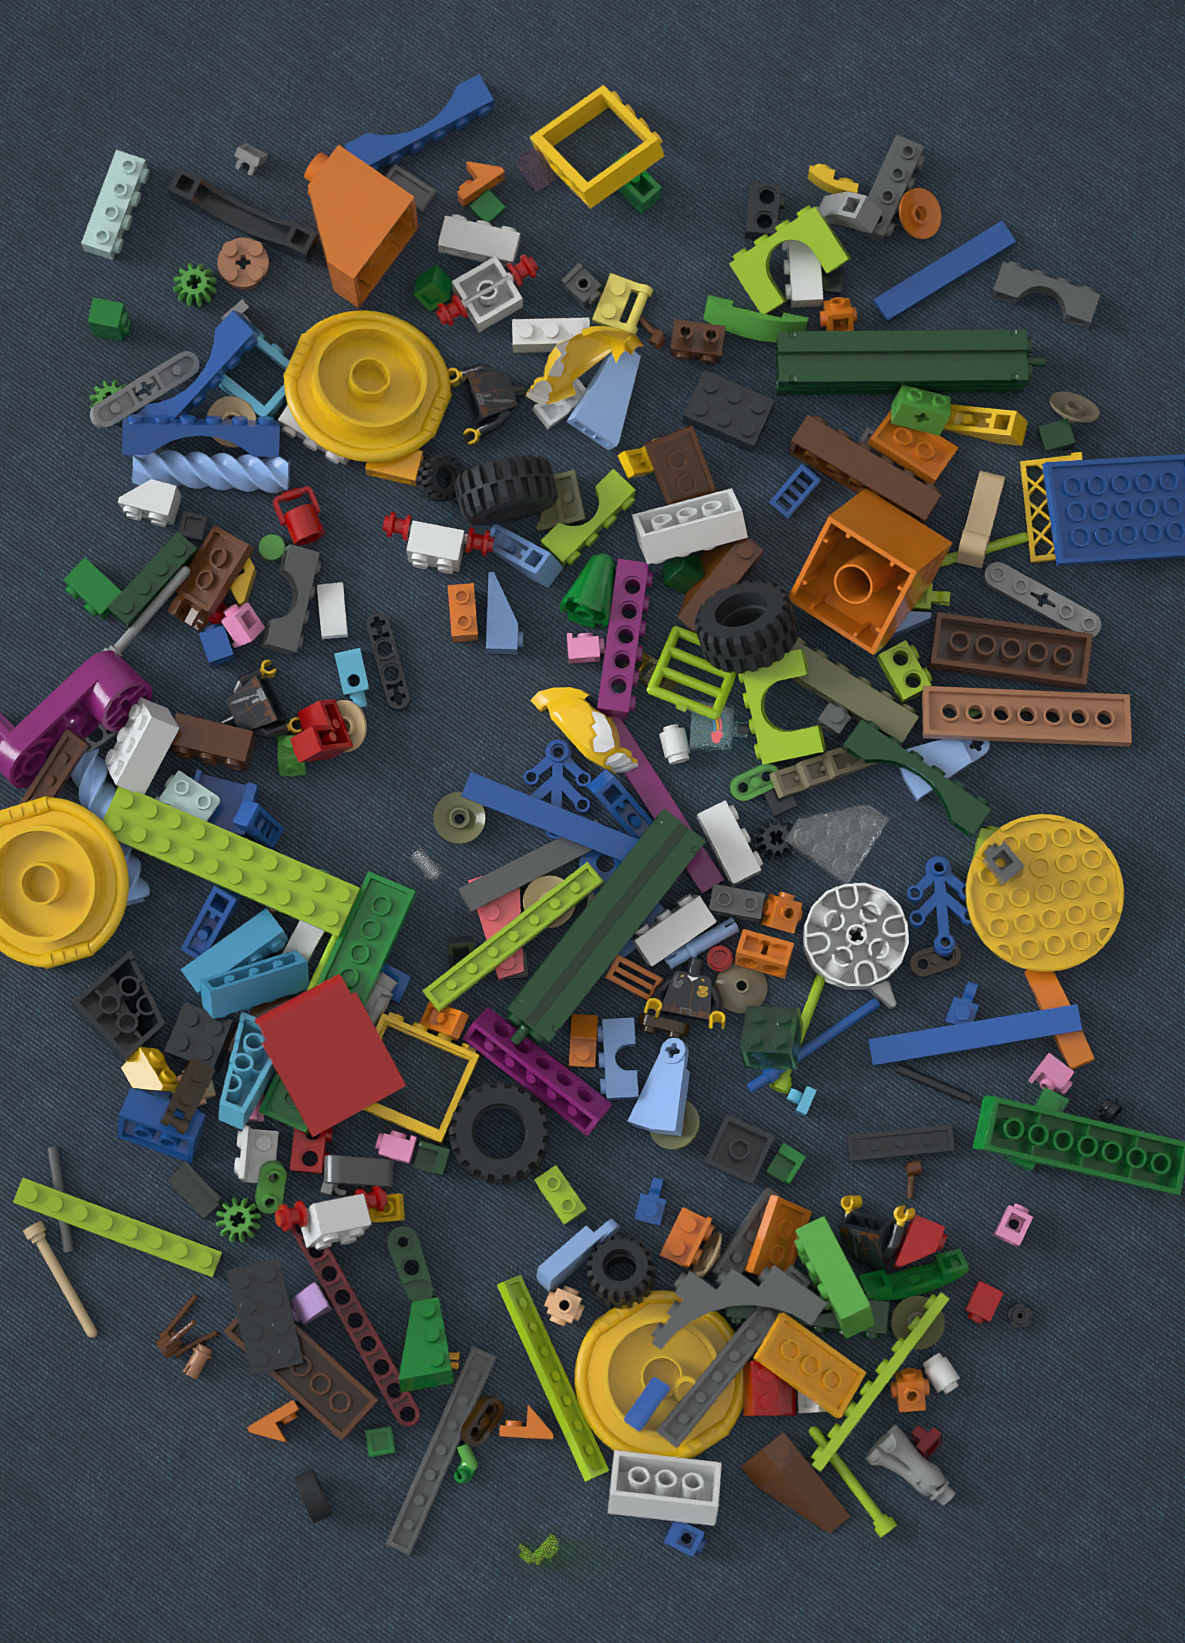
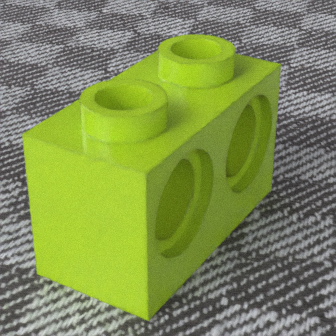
(898, 674)
(560, 1195)

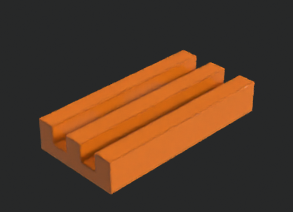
(614, 967)

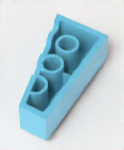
(247, 1074)

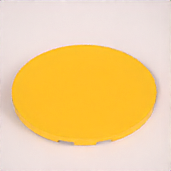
(1057, 905)

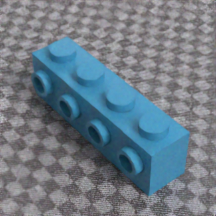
(242, 947)
(254, 984)

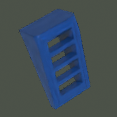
(816, 480)
(257, 822)

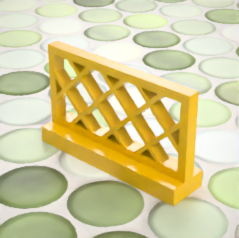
(1028, 505)

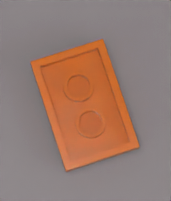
(913, 449)
(777, 1236)

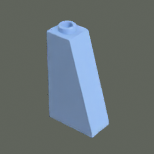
(606, 400)

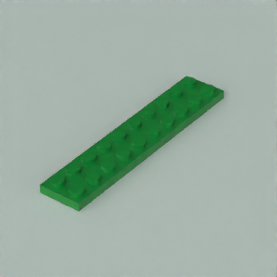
(359, 960)

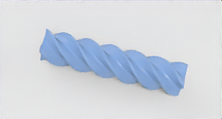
(219, 471)
(96, 795)

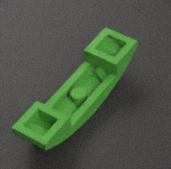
(750, 323)

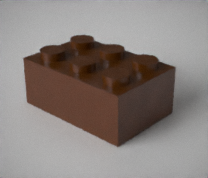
(213, 743)

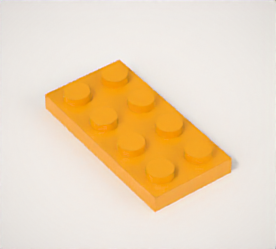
(810, 1365)

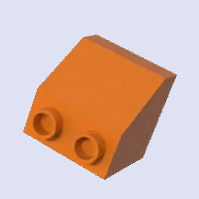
(359, 220)
(868, 570)

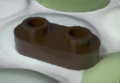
(934, 962)
(652, 1024)
(481, 1421)

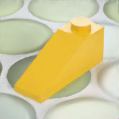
(988, 424)

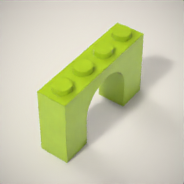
(753, 265)
(773, 742)

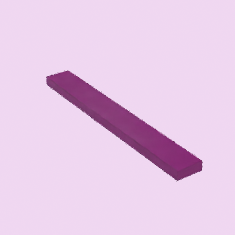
(655, 799)

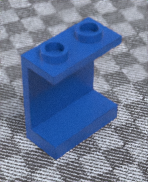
(231, 798)

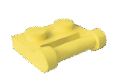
(615, 300)

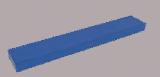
(944, 271)

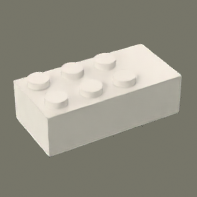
(689, 526)
(664, 1488)

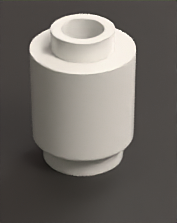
(675, 744)
(941, 1373)

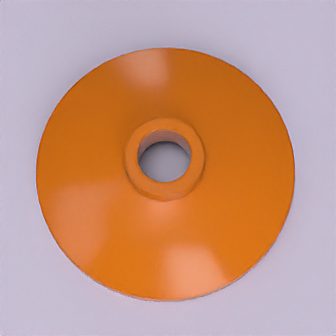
(920, 213)

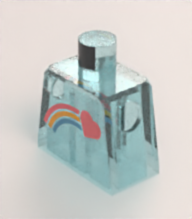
(715, 734)

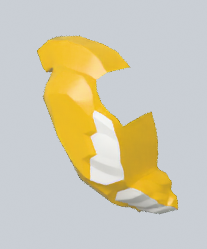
(575, 357)
(586, 728)

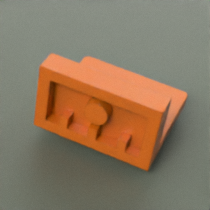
(685, 1238)

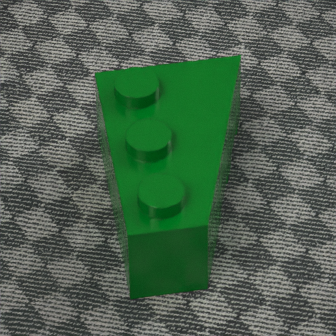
(425, 1349)

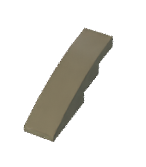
(815, 772)

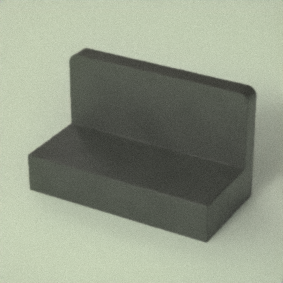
(195, 1190)

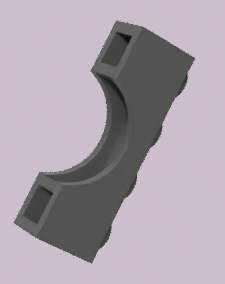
(1075, 302)
(298, 568)

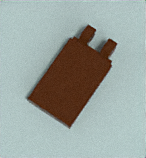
(210, 577)

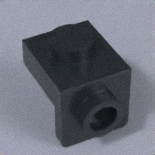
(459, 948)

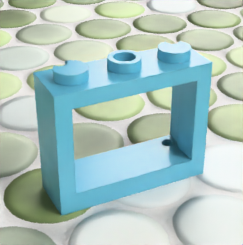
(277, 400)

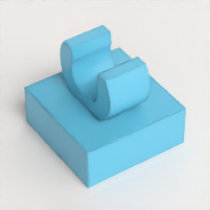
(802, 1099)

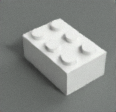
(141, 746)

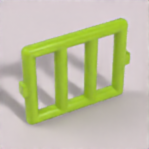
(683, 703)

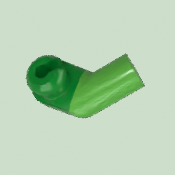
(467, 1466)

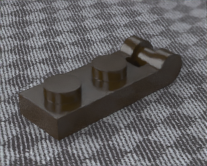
(187, 1095)

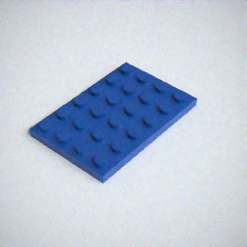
(1116, 509)

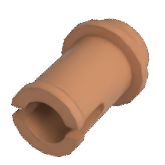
(197, 1360)

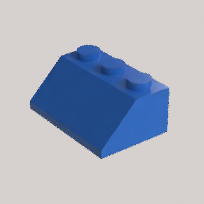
(141, 1126)

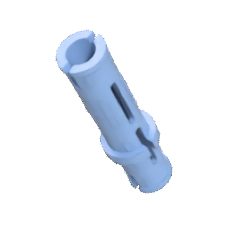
(701, 943)

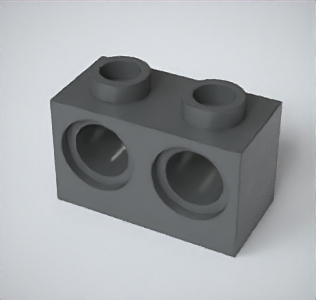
(736, 903)

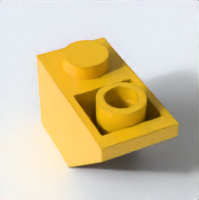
(149, 1071)

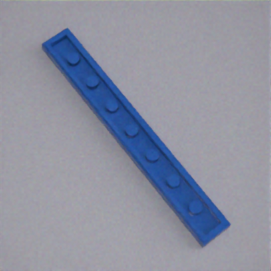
(547, 817)
(975, 1035)

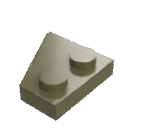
(569, 505)

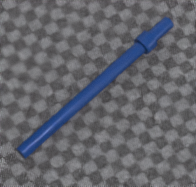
(771, 1075)

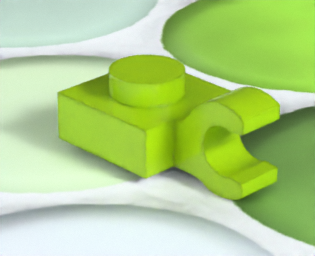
(935, 597)

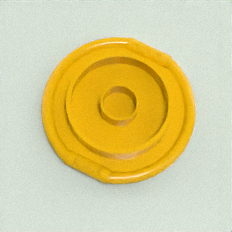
(367, 386)
(58, 882)
(621, 1360)

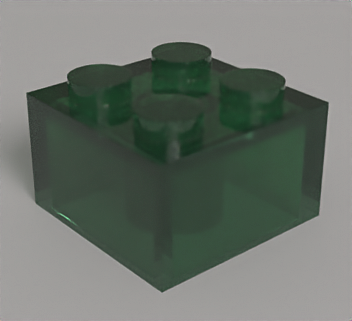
(771, 1037)

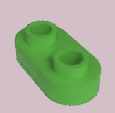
(754, 782)
(270, 1188)

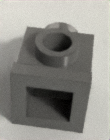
(583, 296)
(834, 719)
(1012, 863)

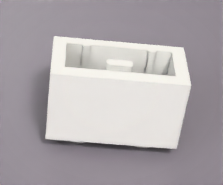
(152, 501)

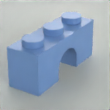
(615, 1035)

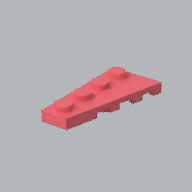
(495, 917)

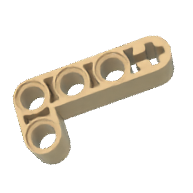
(980, 519)

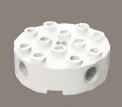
(849, 910)

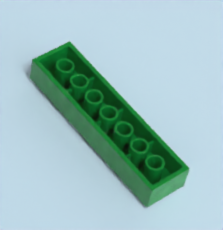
(1080, 1145)

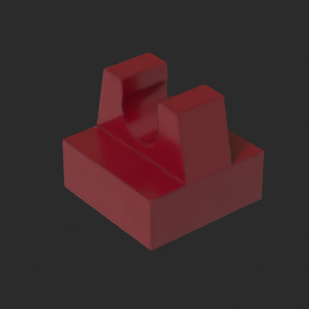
(926, 1442)

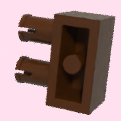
(697, 341)

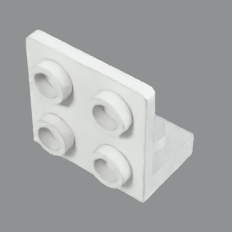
(256, 1149)

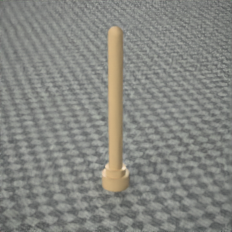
(37, 1235)

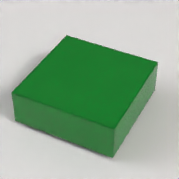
(487, 207)
(380, 1441)

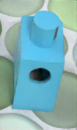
(350, 664)

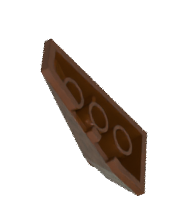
(721, 567)
(791, 1480)

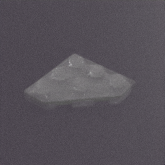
(838, 838)

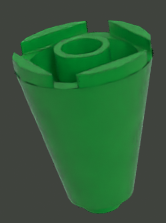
(591, 594)

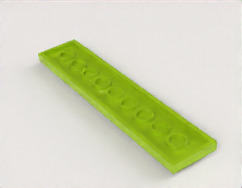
(230, 861)

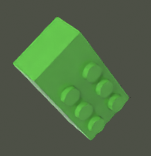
(833, 1277)

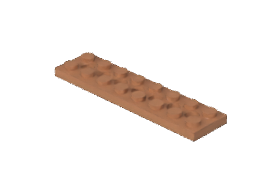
(1014, 727)

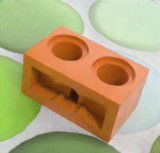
(463, 612)
(764, 953)

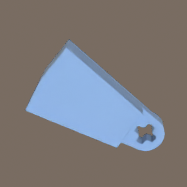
(948, 755)
(664, 1093)
(572, 1255)

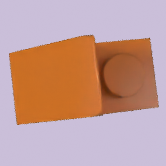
(484, 178)
(448, 1021)
(583, 1040)
(268, 1425)
(534, 1429)

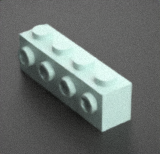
(115, 204)

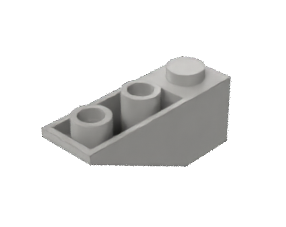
(851, 211)

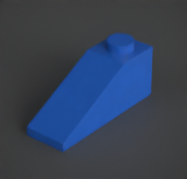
(620, 804)
(211, 920)

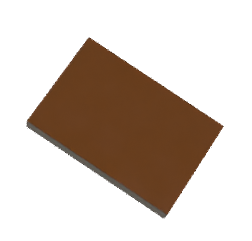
(680, 466)

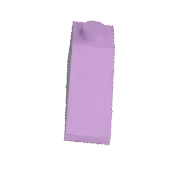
(310, 1304)

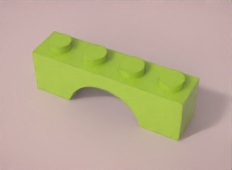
(566, 541)

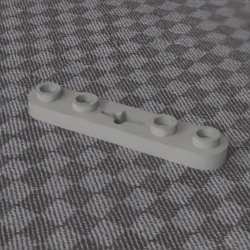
(124, 400)
(1018, 588)

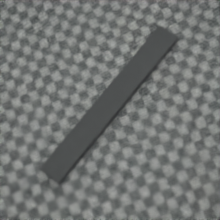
(722, 1370)
(440, 1451)

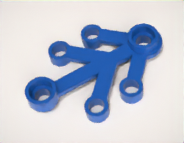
(557, 782)
(940, 900)

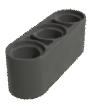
(358, 1171)

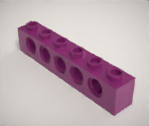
(627, 574)
(537, 1072)

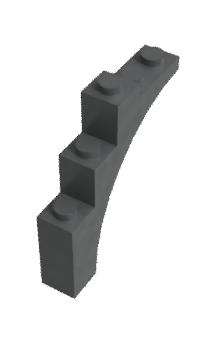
(734, 1289)

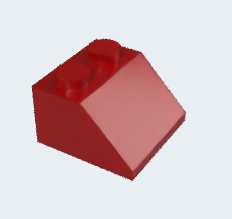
(919, 1241)
(766, 1392)

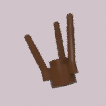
(171, 1342)

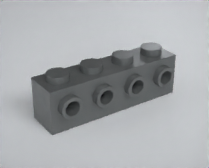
(892, 183)

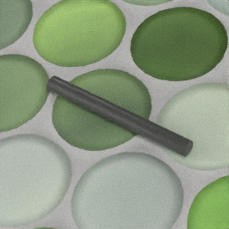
(58, 1185)

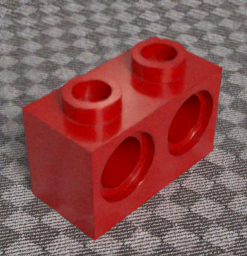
(303, 1145)

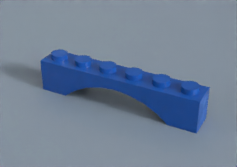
(468, 101)
(231, 340)
(146, 435)

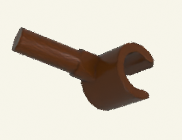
(657, 338)
(912, 1169)

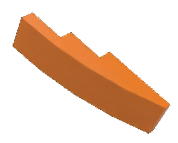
(1051, 995)

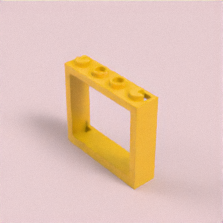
(617, 174)
(442, 1042)

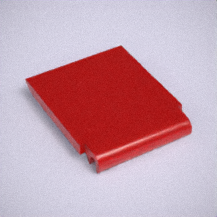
(328, 1054)

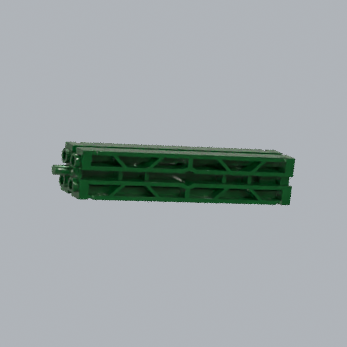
(915, 358)
(603, 928)

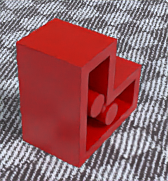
(323, 732)

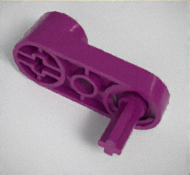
(92, 695)

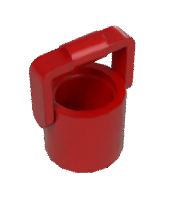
(302, 521)

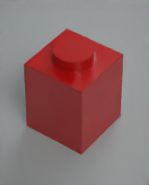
(982, 1303)

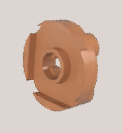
(233, 252)

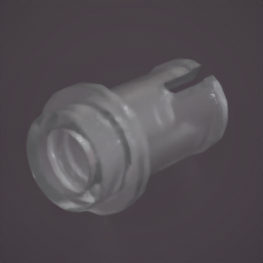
(426, 864)

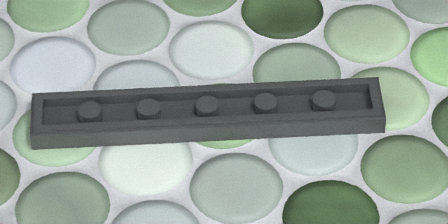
(520, 872)

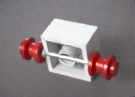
(487, 293)
(436, 544)
(333, 1219)

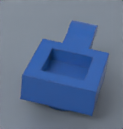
(963, 1009)
(650, 1206)

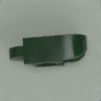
(417, 1286)

